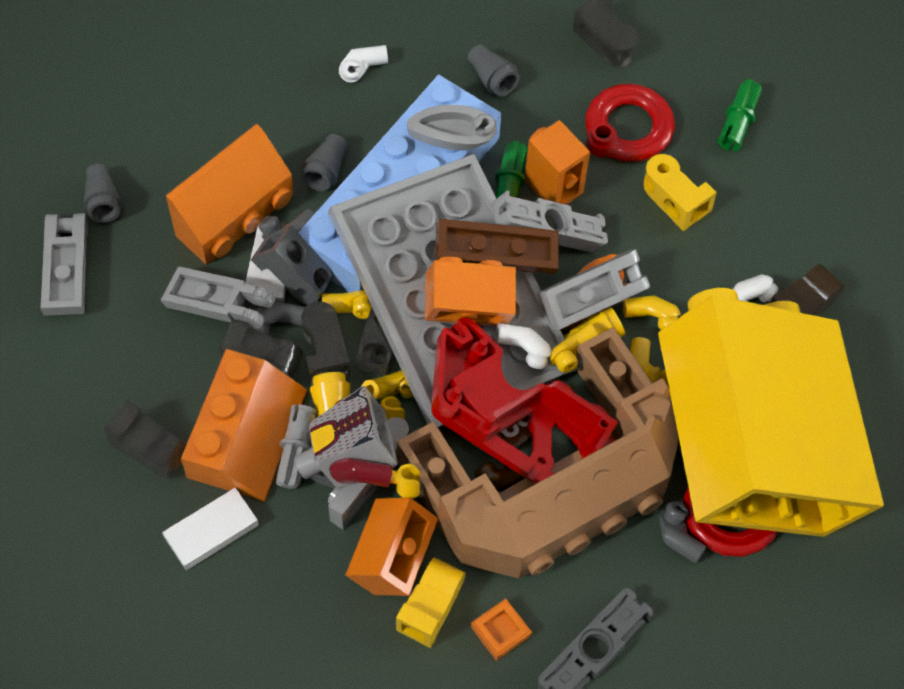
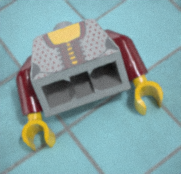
(356, 445)

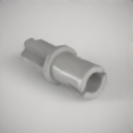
(295, 442)

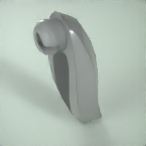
(452, 127)

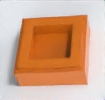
(501, 629)

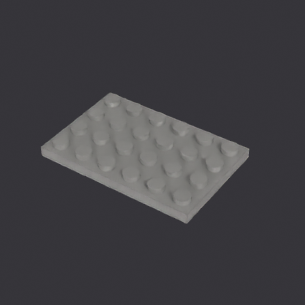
(392, 247)

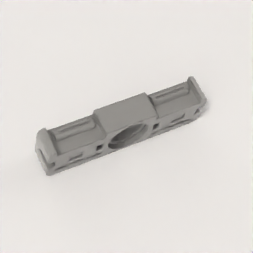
(574, 228)

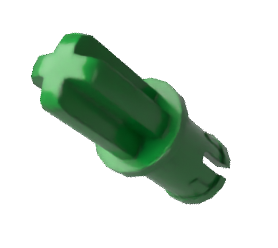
(740, 115)
(511, 174)

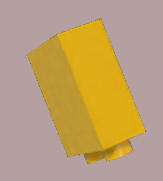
(767, 417)

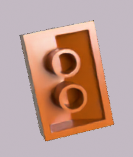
(230, 195)
(242, 426)

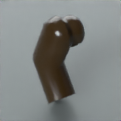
(501, 478)

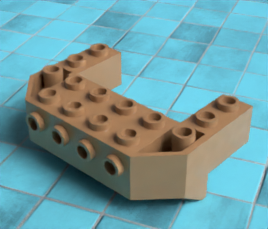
(536, 523)

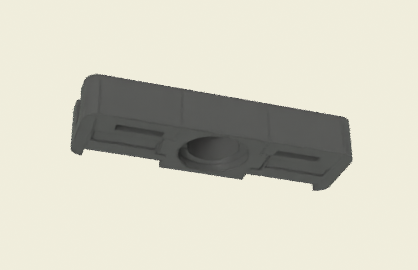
(612, 626)

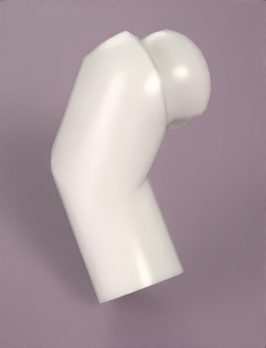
(359, 60)
(758, 286)
(528, 339)

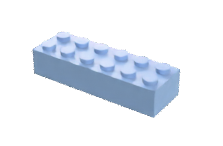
(390, 161)

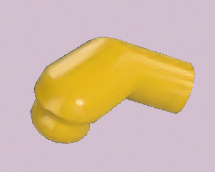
(565, 352)

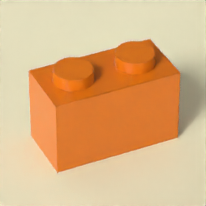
(556, 164)
(470, 290)
(392, 546)

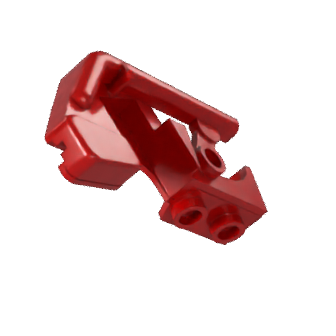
(479, 403)

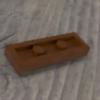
(511, 245)

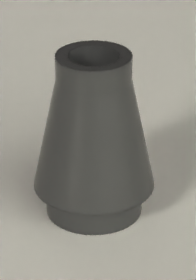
(495, 72)
(324, 164)
(101, 197)

